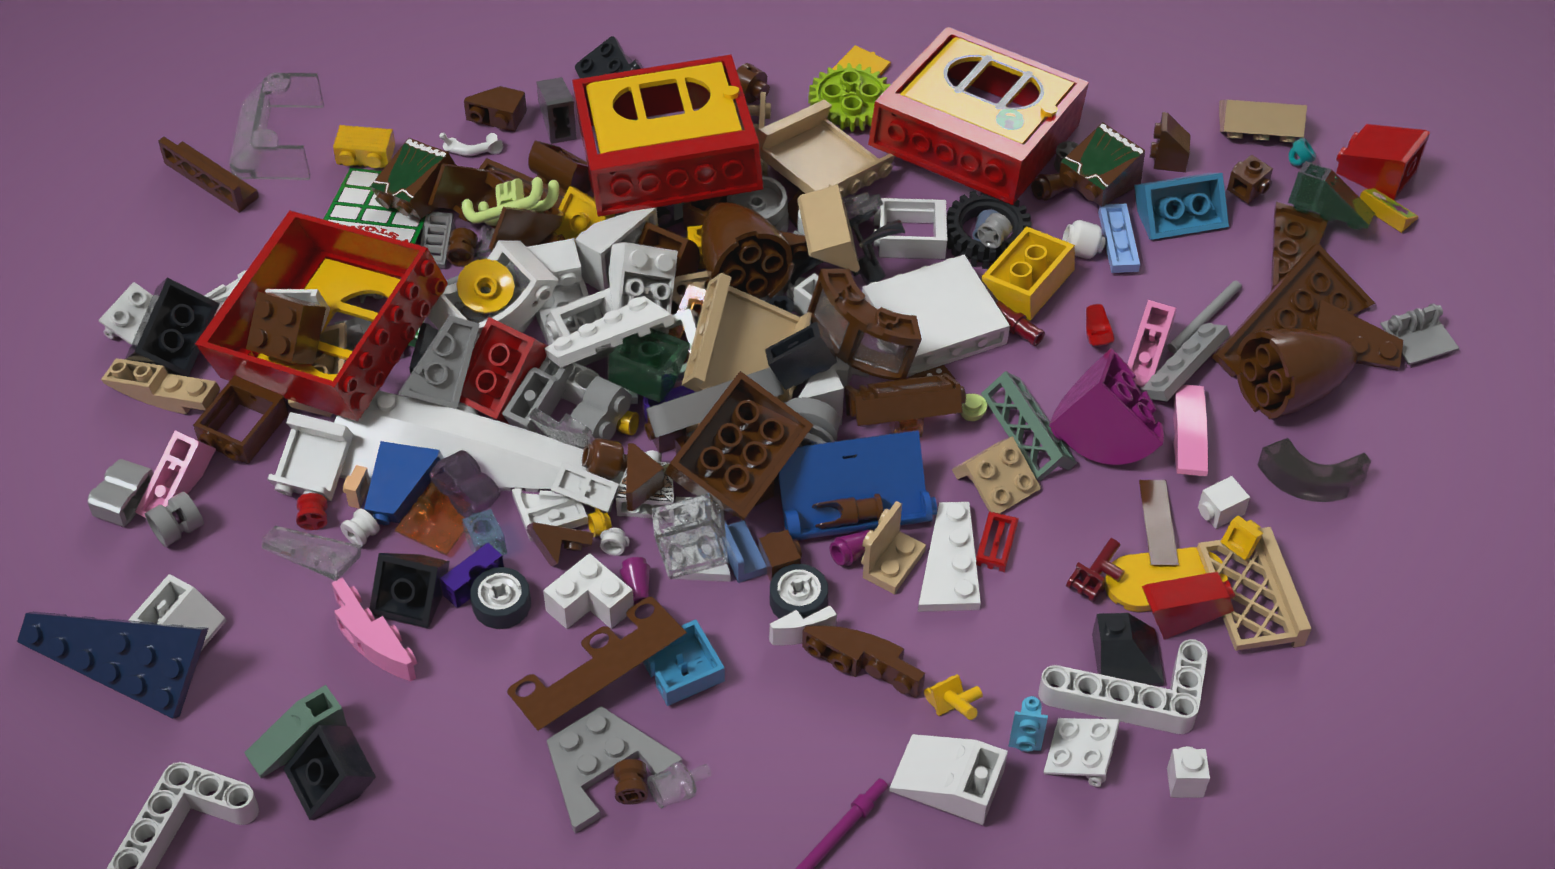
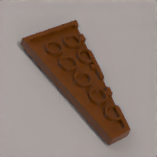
(1296, 302)

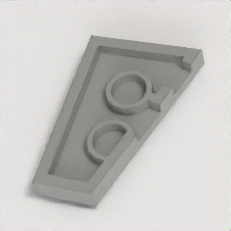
(444, 365)

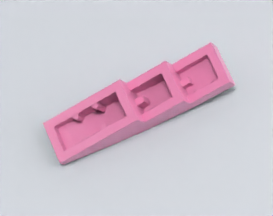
(1190, 431)

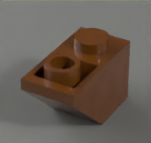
(497, 108)
(1172, 145)

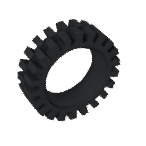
(971, 207)

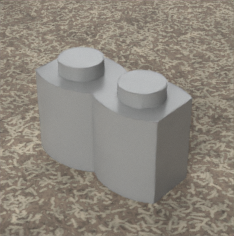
(602, 407)
(120, 492)

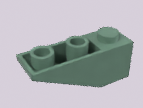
(293, 729)

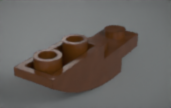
(853, 650)

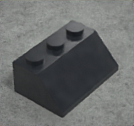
(172, 328)

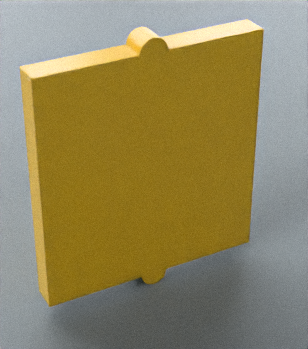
(865, 58)

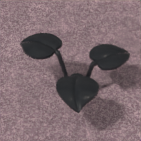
(869, 266)

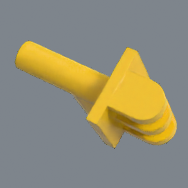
(950, 695)

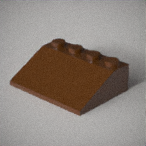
(739, 446)

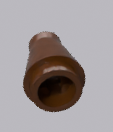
(1047, 186)

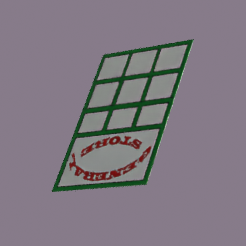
(358, 208)

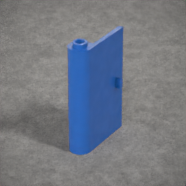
(824, 473)

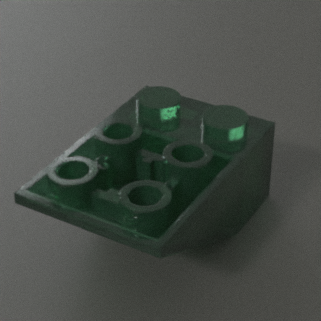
(1327, 194)

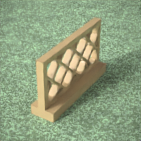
(1279, 589)

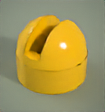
(628, 423)

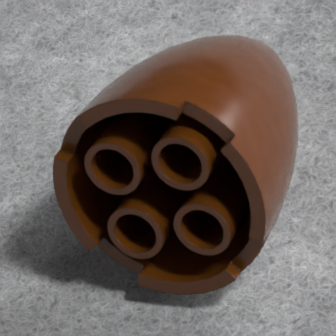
(746, 249)
(1291, 368)

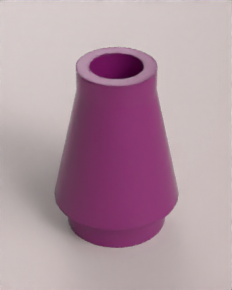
(848, 548)
(636, 575)

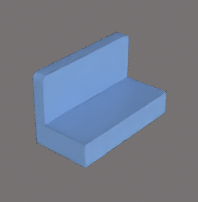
(743, 552)

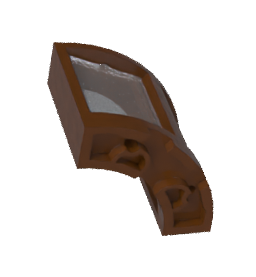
(862, 335)

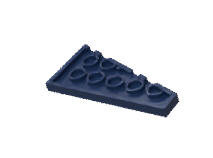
(129, 656)

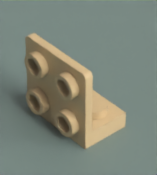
(999, 475)
(889, 552)

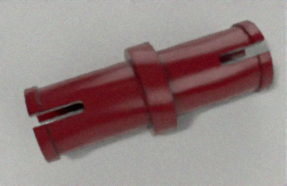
(1020, 325)

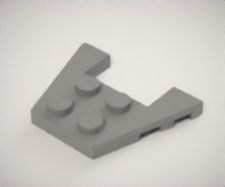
(588, 753)

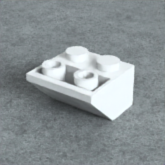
(180, 605)

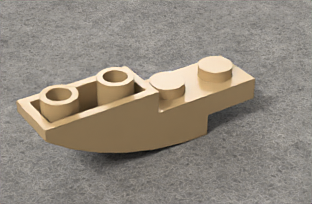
(156, 387)

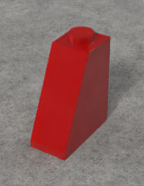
(1188, 602)

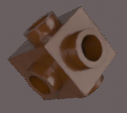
(1250, 179)

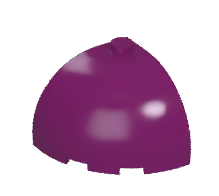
(1108, 415)

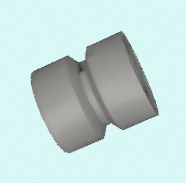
(164, 523)

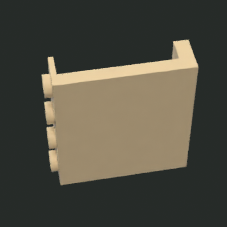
(818, 153)
(734, 336)

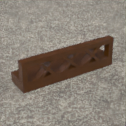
(207, 174)

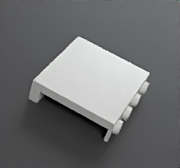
(951, 311)

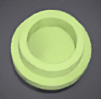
(974, 407)

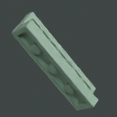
(1036, 420)

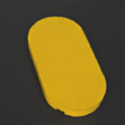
(1141, 572)

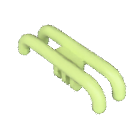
(512, 195)

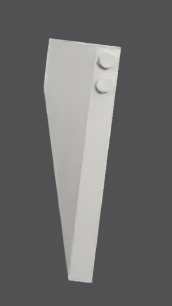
(503, 451)

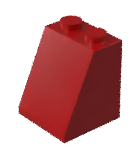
(1382, 157)

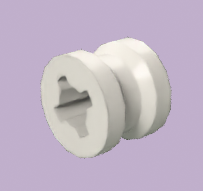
(360, 527)

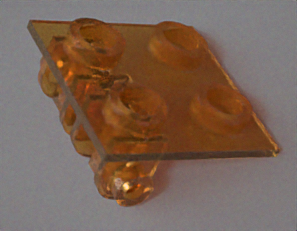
(433, 521)

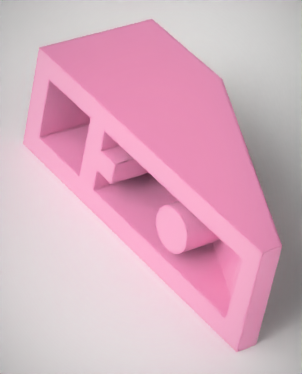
(1151, 341)
(177, 471)

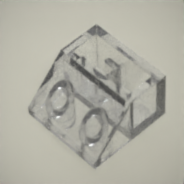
(690, 535)

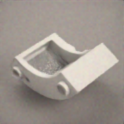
(532, 289)

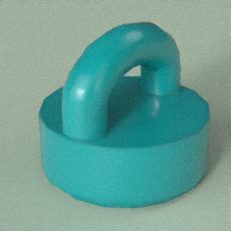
(1304, 151)

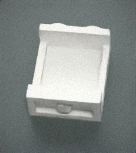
(312, 456)

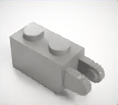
(537, 390)

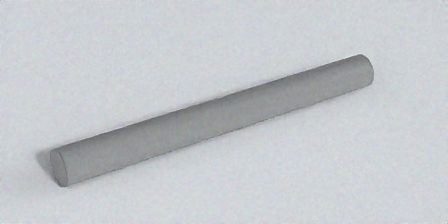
(1205, 316)

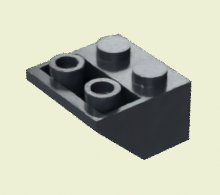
(801, 355)

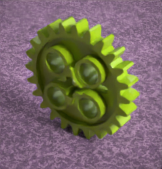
(850, 94)

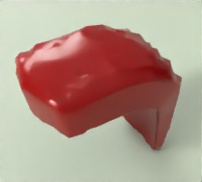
(1098, 326)

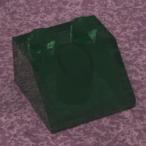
(648, 363)

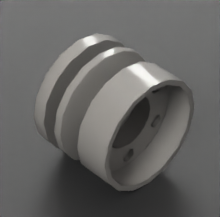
(821, 415)

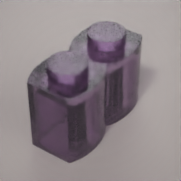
(464, 483)

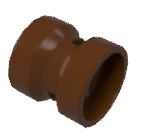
(462, 247)
(630, 779)

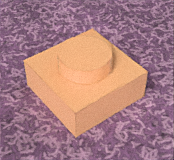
(357, 486)

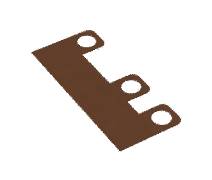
(606, 665)

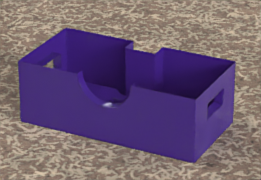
(459, 580)

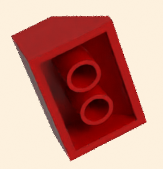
(499, 367)

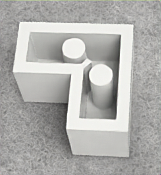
(585, 589)

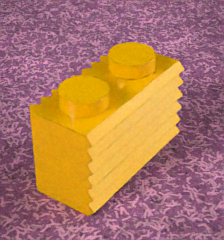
(363, 146)

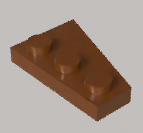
(1372, 344)

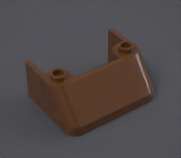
(479, 185)

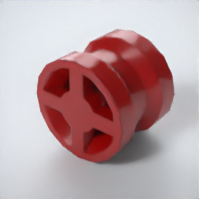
(311, 511)

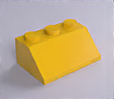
(1030, 271)

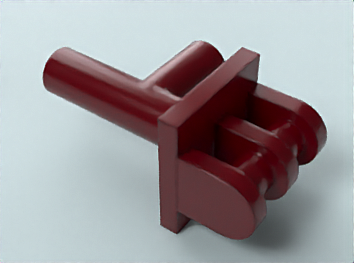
(1092, 577)

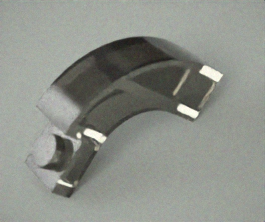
(1307, 479)

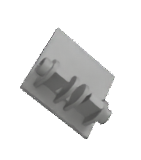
(1421, 334)

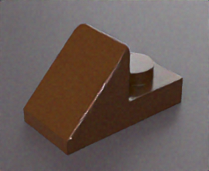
(549, 540)

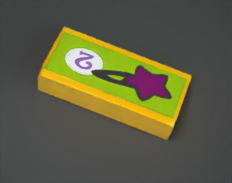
(1388, 209)

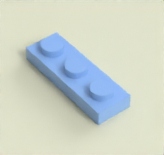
(1119, 238)

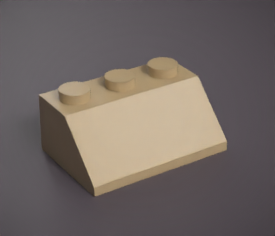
(1262, 119)

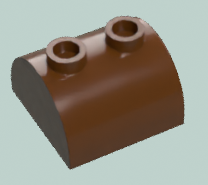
(558, 164)
(688, 251)

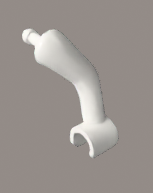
(491, 145)

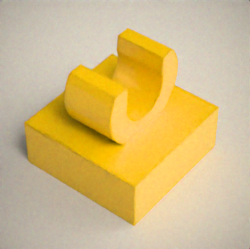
(1242, 537)

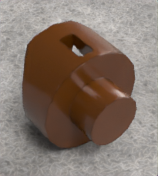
(752, 82)

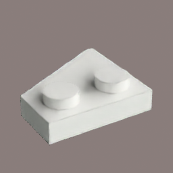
(549, 509)

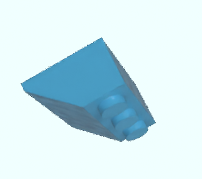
(1182, 205)

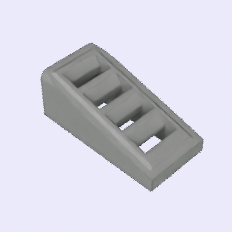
(438, 224)

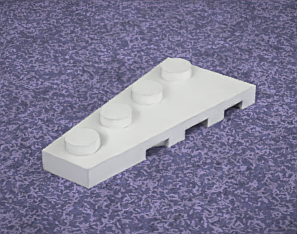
(608, 331)
(951, 565)

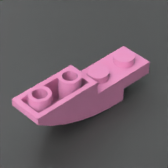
(372, 637)

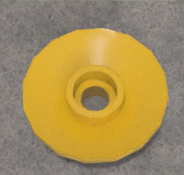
(485, 274)

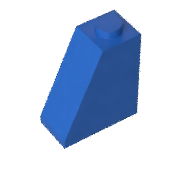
(399, 480)

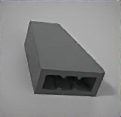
(557, 109)

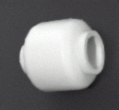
(1086, 238)

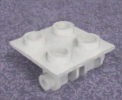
(126, 313)
(1082, 748)

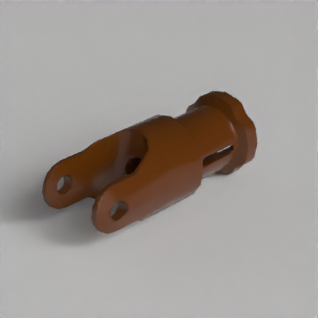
(852, 510)

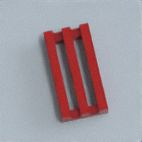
(991, 560)

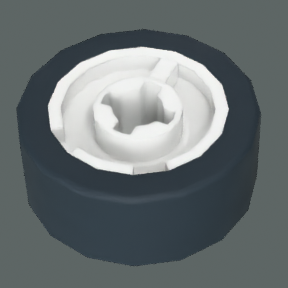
(798, 579)
(506, 609)

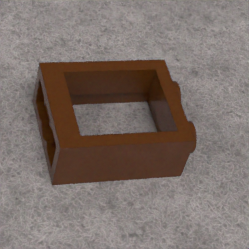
(248, 395)

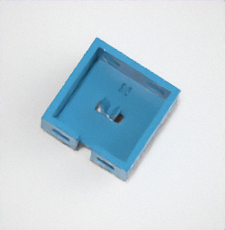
(693, 655)

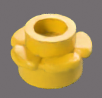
(598, 522)

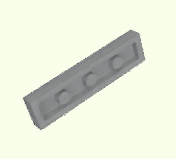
(1186, 361)

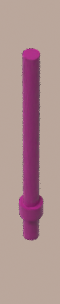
(860, 808)

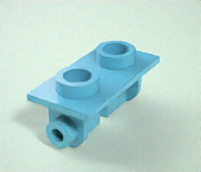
(1028, 726)

